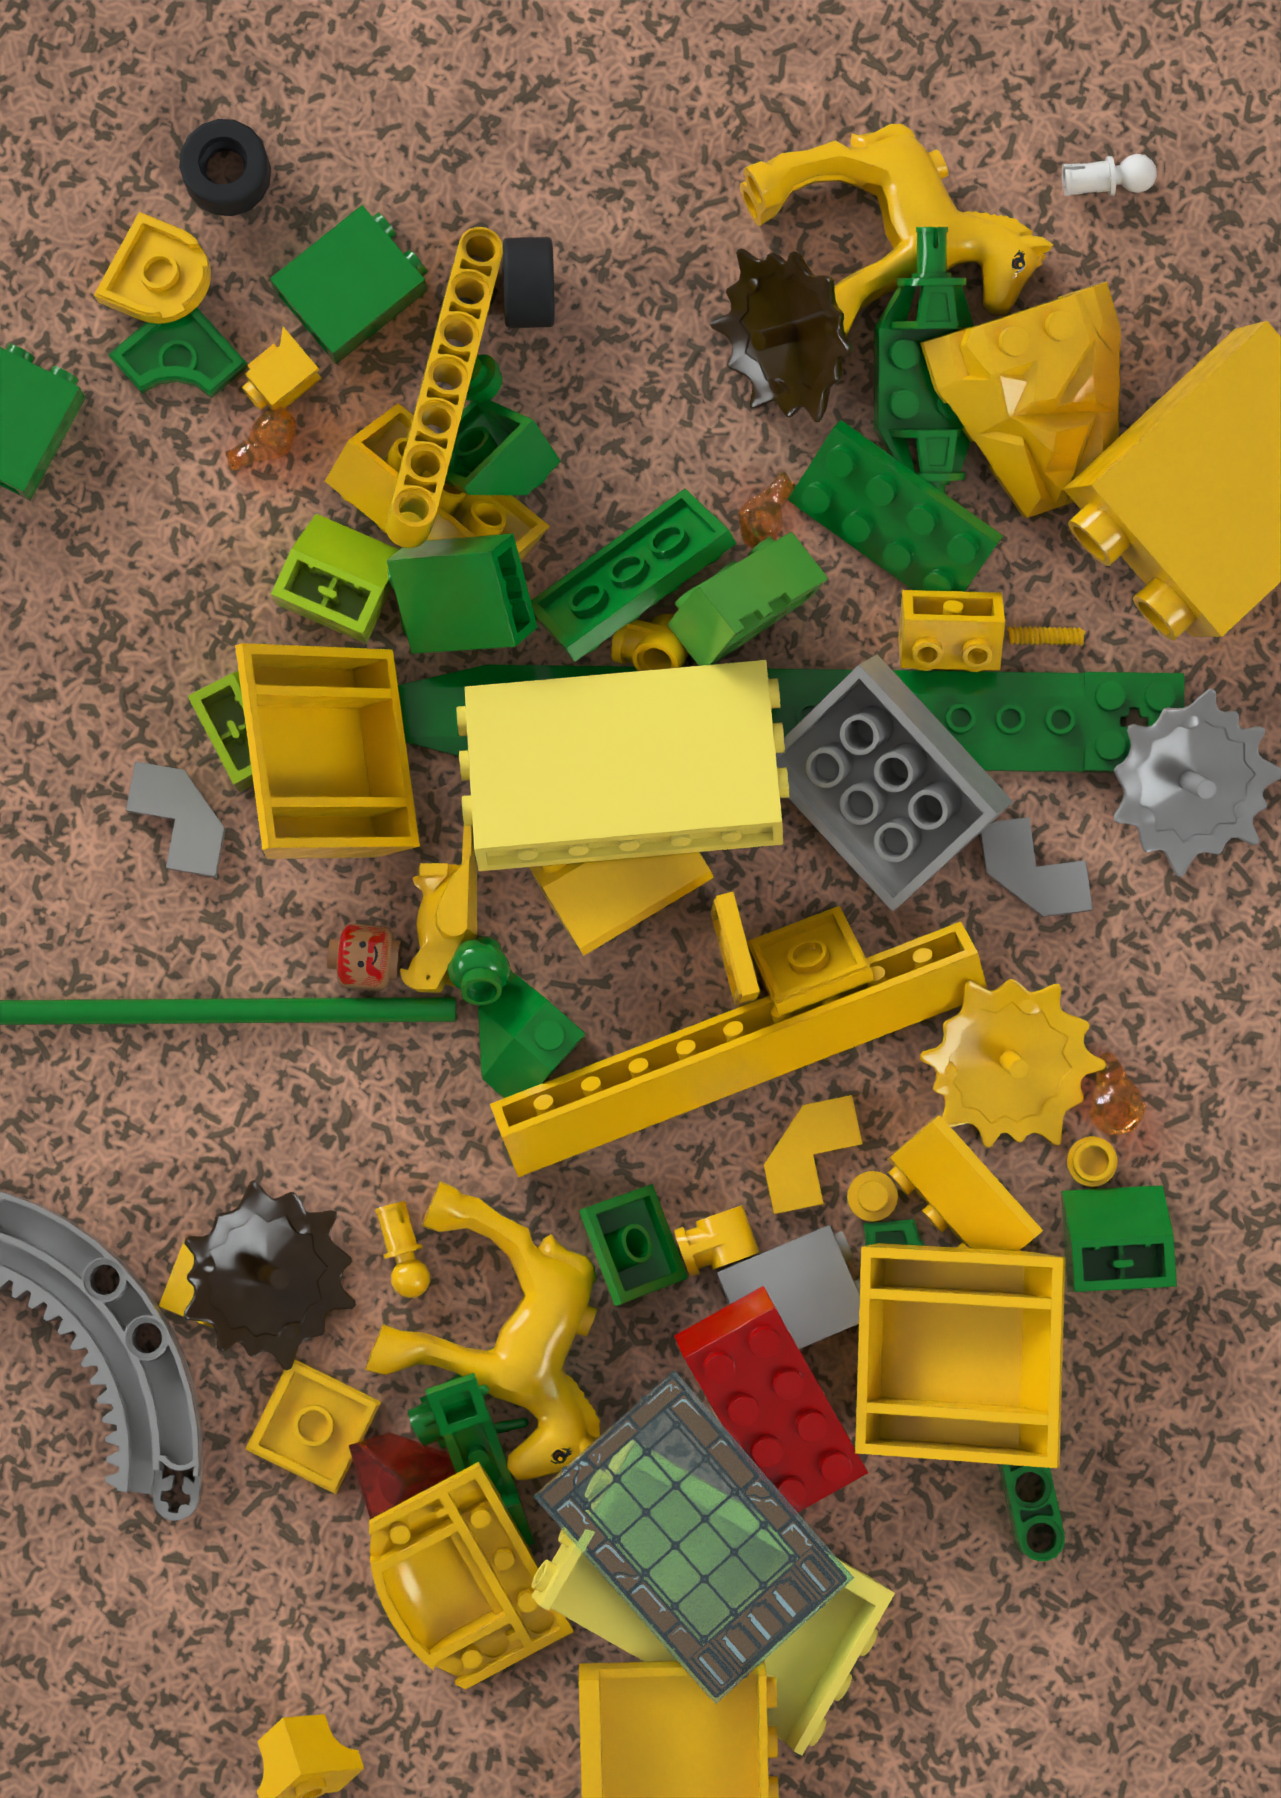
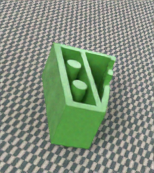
(745, 598)

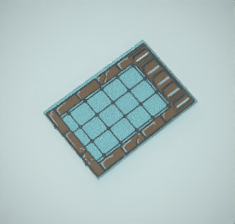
(694, 1536)

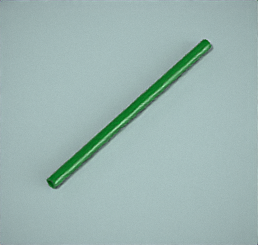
(227, 1010)

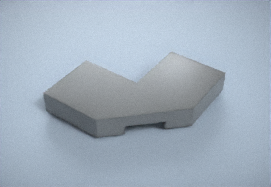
(196, 831)
(1044, 889)

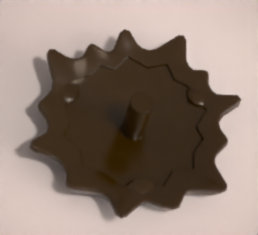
(785, 333)
(267, 1275)

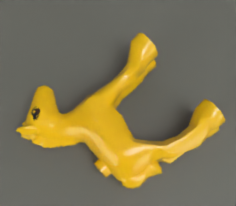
(910, 196)
(531, 1343)

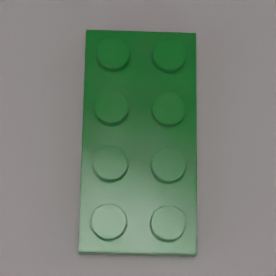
(893, 514)
(631, 574)

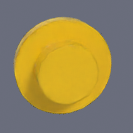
(1091, 1161)
(872, 1196)

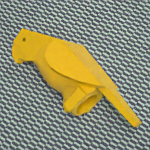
(444, 917)

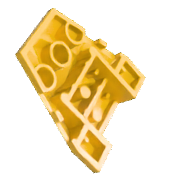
(1036, 392)

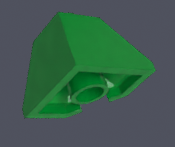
(498, 452)
(523, 1038)

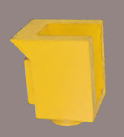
(280, 374)

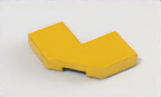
(791, 1165)

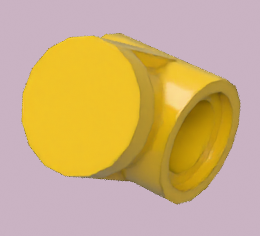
(648, 645)
(717, 1240)

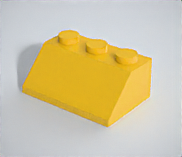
(613, 895)
(960, 1190)

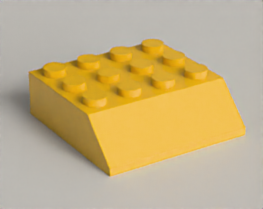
(327, 751)
(960, 1354)

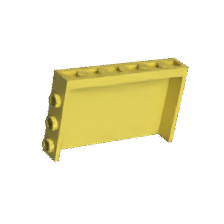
(622, 765)
(808, 1667)

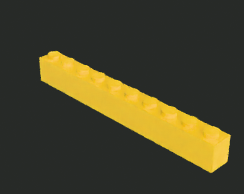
(732, 1053)

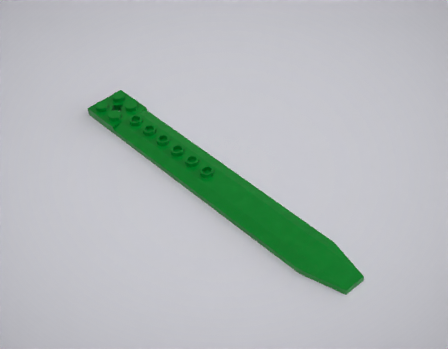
(996, 716)

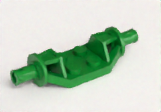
(902, 383)

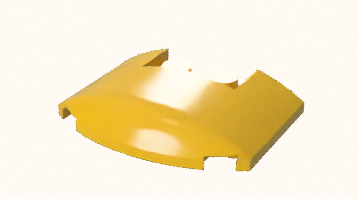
(460, 1579)

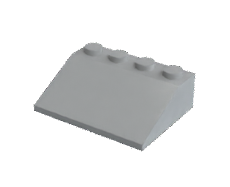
(887, 782)

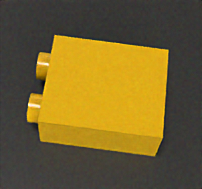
(1196, 491)

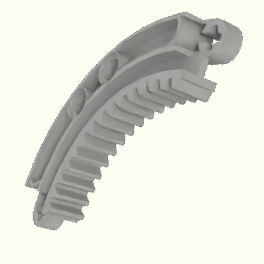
(148, 1391)

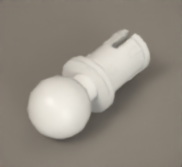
(1134, 173)

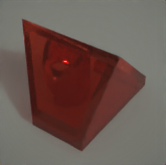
(396, 1470)

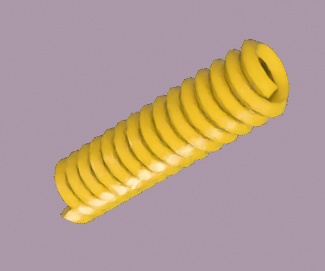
(1046, 635)

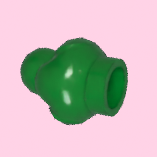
(479, 970)

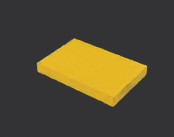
(734, 949)

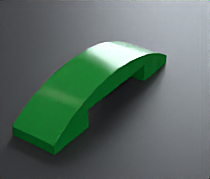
(472, 1438)

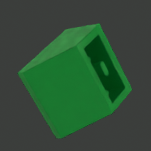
(1118, 1239)

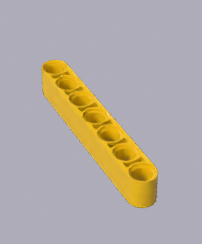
(442, 406)

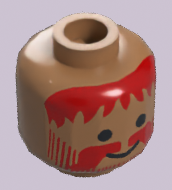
(365, 957)

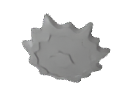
(1193, 781)

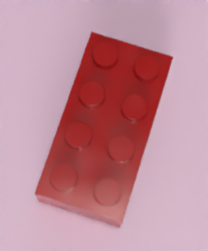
(771, 1399)

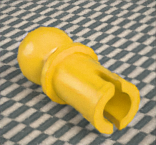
(410, 1276)

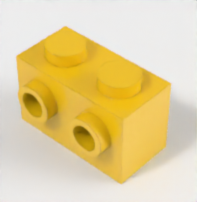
(951, 630)

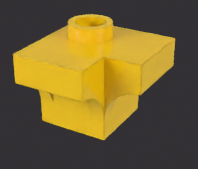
(305, 1759)

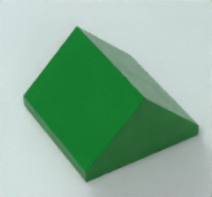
(633, 1244)

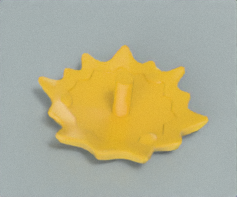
(1011, 1062)

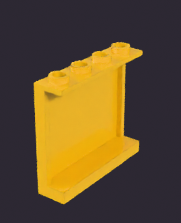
(661, 1736)

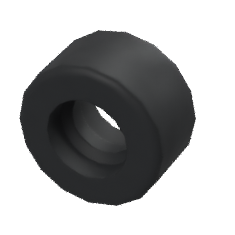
(235, 196)
(528, 282)

